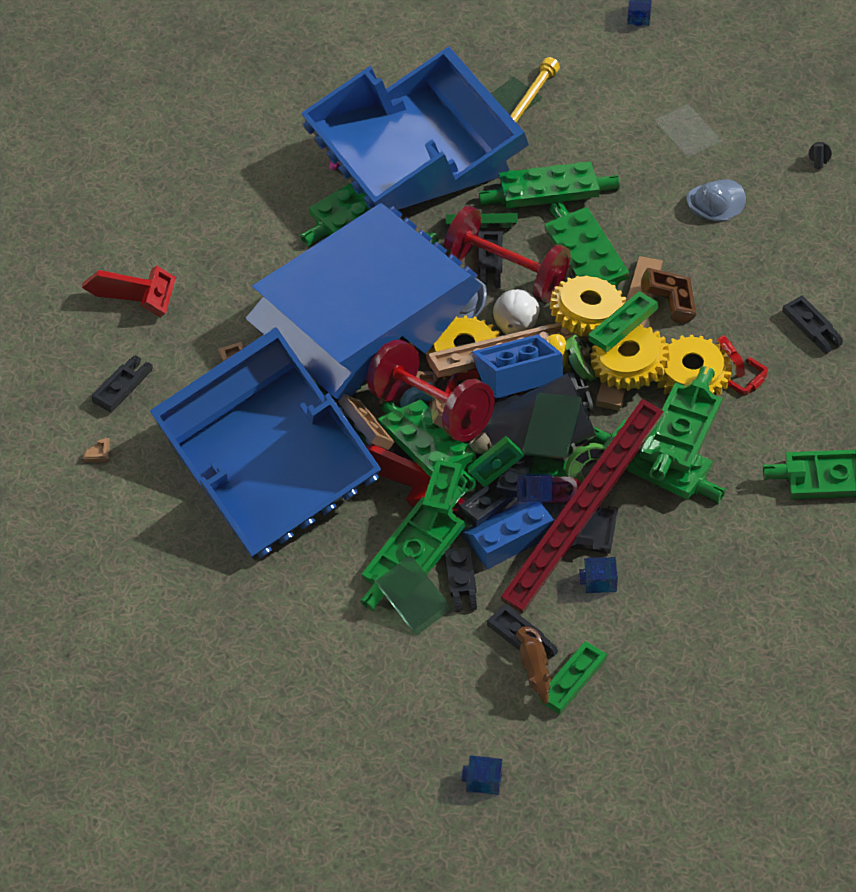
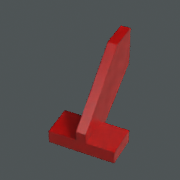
(153, 293)
(402, 471)

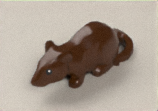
(534, 662)

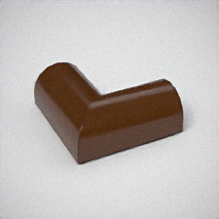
(675, 288)

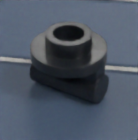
(820, 153)

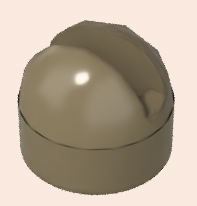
(480, 443)

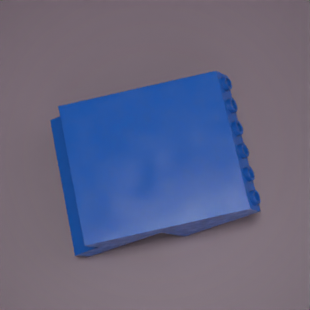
(417, 136)
(361, 292)
(265, 443)

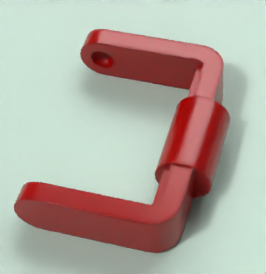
(738, 362)
(453, 381)
(755, 383)

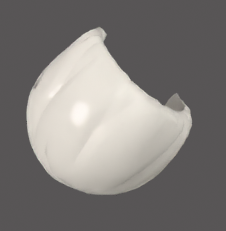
(516, 311)

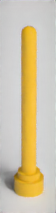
(548, 68)

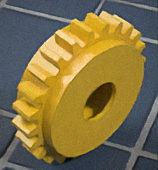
(584, 303)
(461, 326)
(710, 354)
(633, 360)

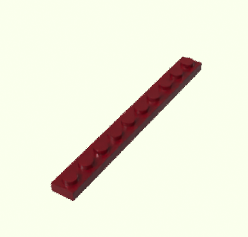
(582, 506)

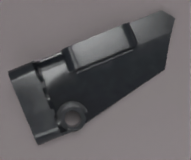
(513, 416)

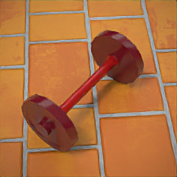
(463, 235)
(465, 409)

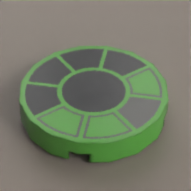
(580, 357)
(583, 460)

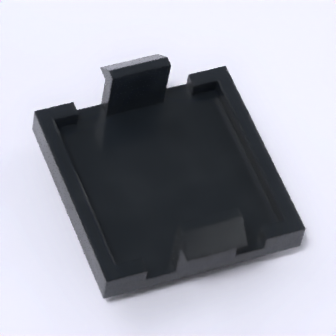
(599, 531)

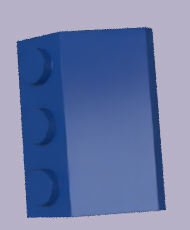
(518, 365)
(508, 532)

